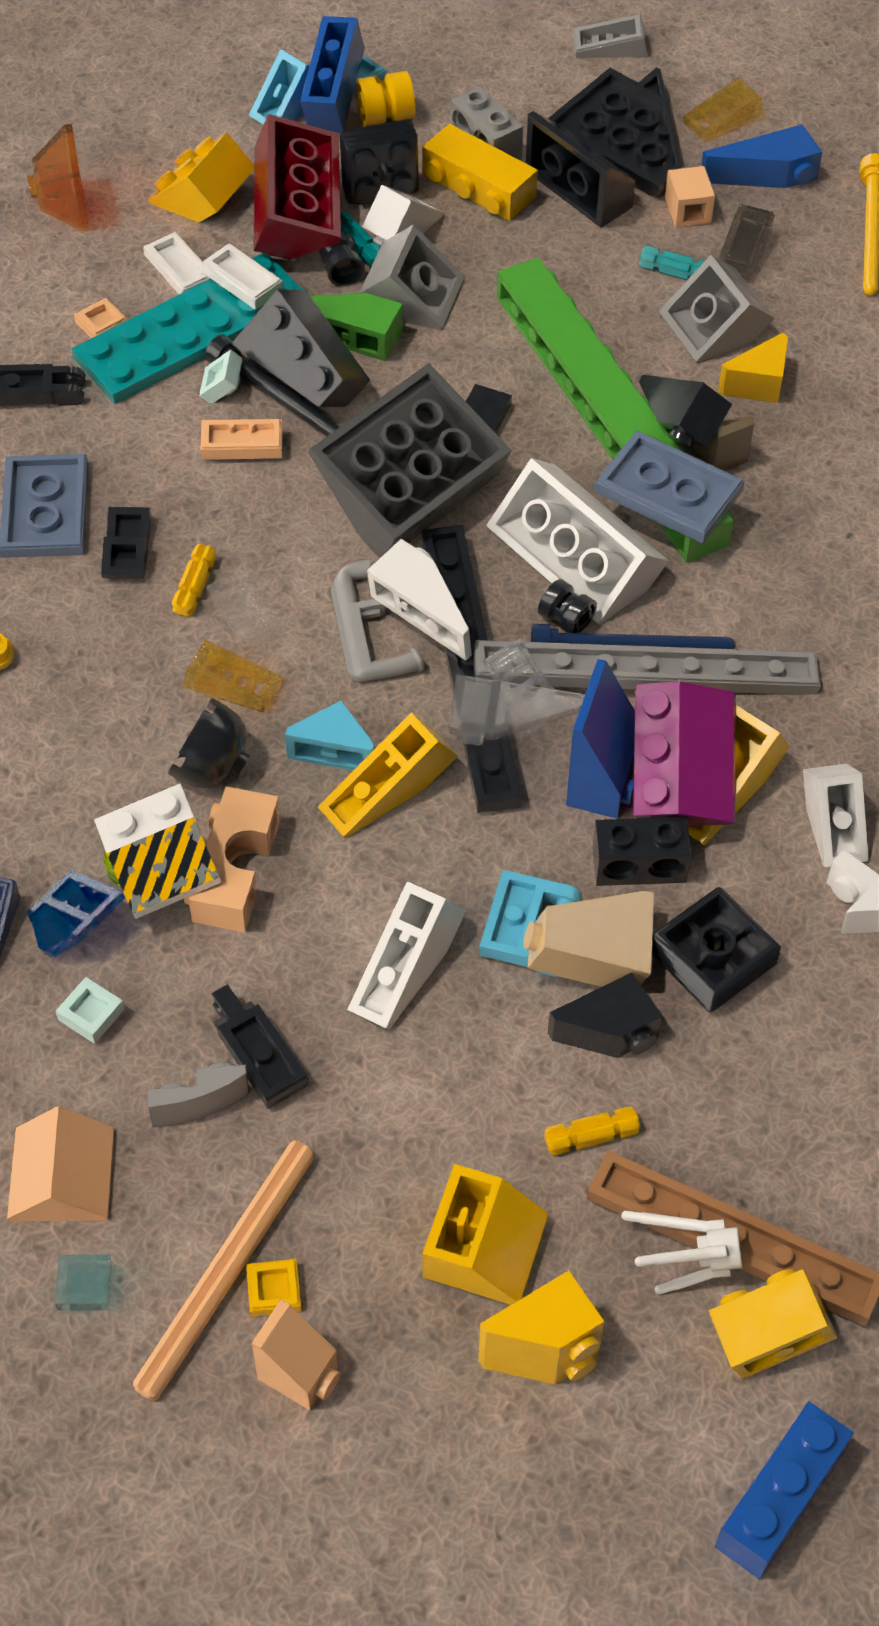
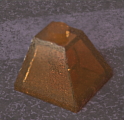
(59, 180)

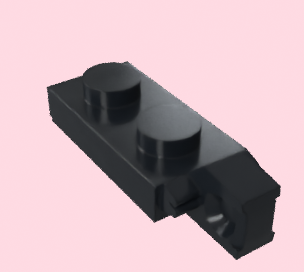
(259, 1047)

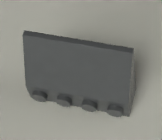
(408, 459)

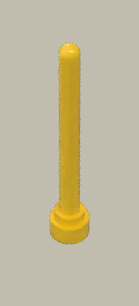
(870, 177)

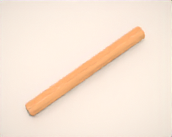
(223, 1271)

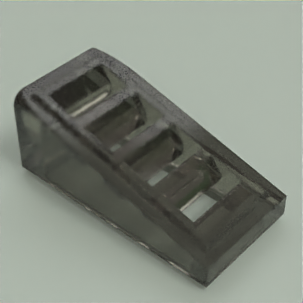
(747, 233)

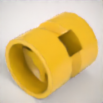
(385, 98)

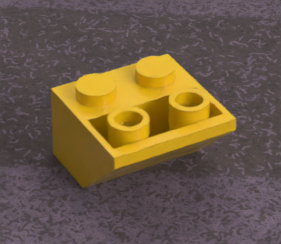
(203, 179)
(483, 1236)

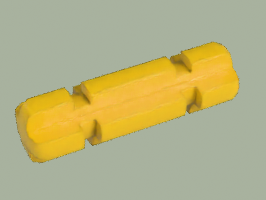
(194, 580)
(591, 1130)

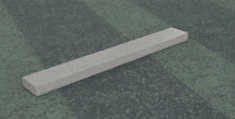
(716, 668)

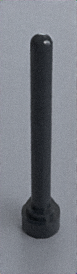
(222, 344)

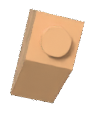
(295, 1357)

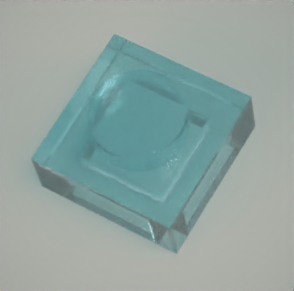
(83, 1283)

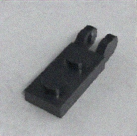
(41, 384)

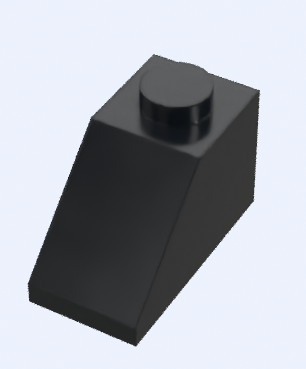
(608, 1020)

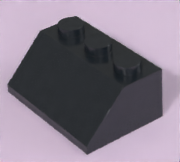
(577, 171)

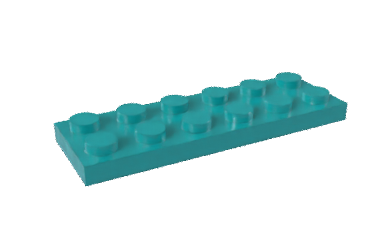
(167, 336)

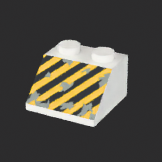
(157, 851)

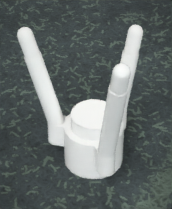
(717, 1249)

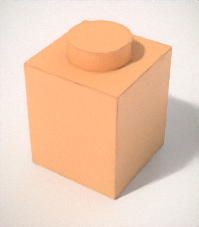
(689, 196)

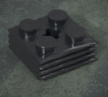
(378, 157)
(715, 923)

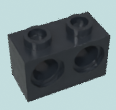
(641, 851)

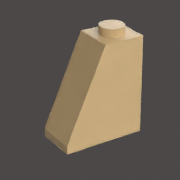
(594, 939)

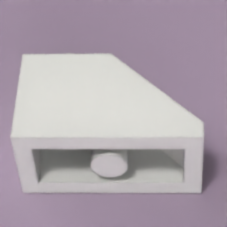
(395, 212)
(836, 811)

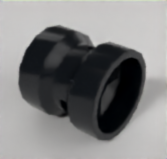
(343, 261)
(566, 607)

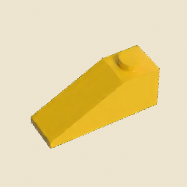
(388, 776)

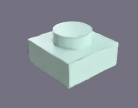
(221, 377)
(90, 1010)

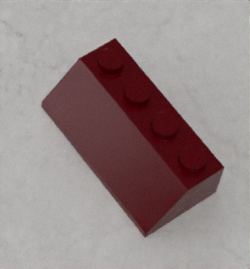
(295, 189)

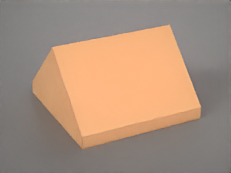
(61, 1168)

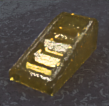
(737, 91)
(213, 685)

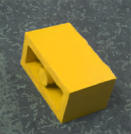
(771, 1322)

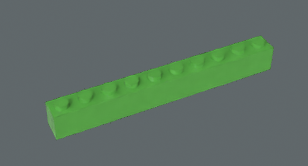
(589, 375)

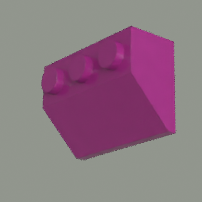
(685, 753)

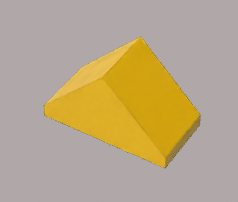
(756, 372)

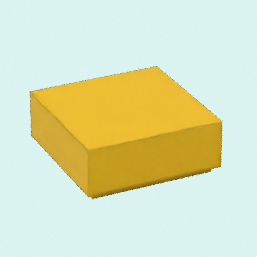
(271, 1283)

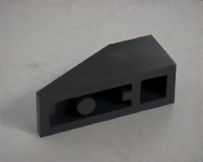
(685, 408)

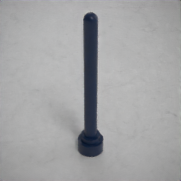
(545, 634)

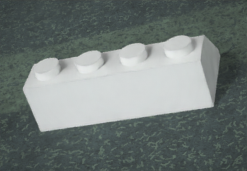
(575, 539)

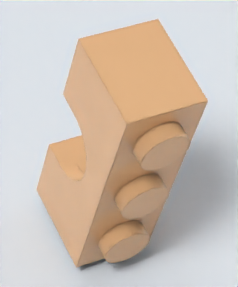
(240, 825)

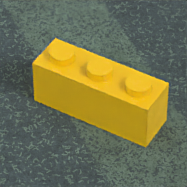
(479, 172)

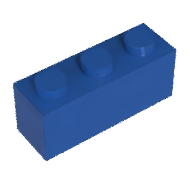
(332, 73)
(783, 1490)

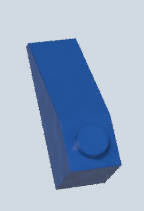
(768, 160)

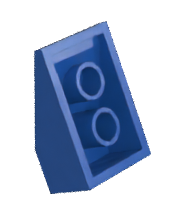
(602, 747)

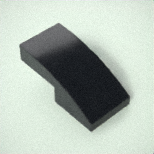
(126, 542)

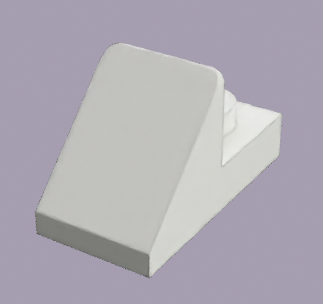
(856, 884)

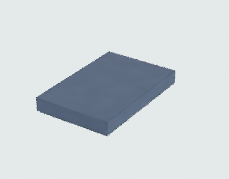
(669, 486)
(44, 505)

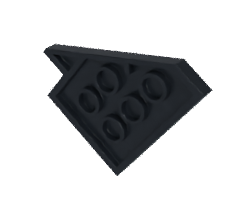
(626, 125)

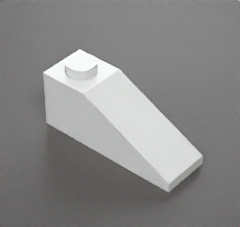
(414, 589)
(406, 954)

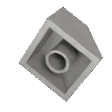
(417, 275)
(715, 311)

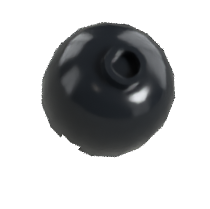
(213, 748)

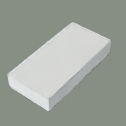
(176, 262)
(241, 276)

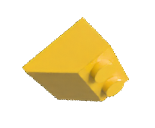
(544, 1334)

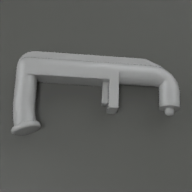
(349, 620)

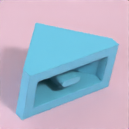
(281, 89)
(329, 739)

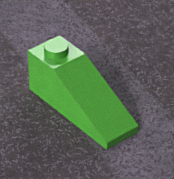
(363, 321)

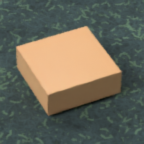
(99, 318)

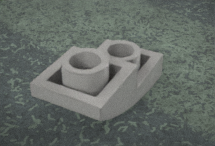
(215, 1090)

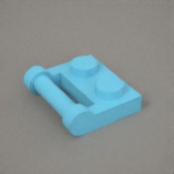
(513, 908)

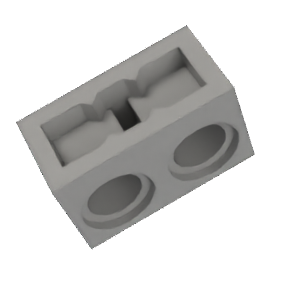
(488, 121)

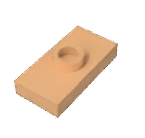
(241, 439)

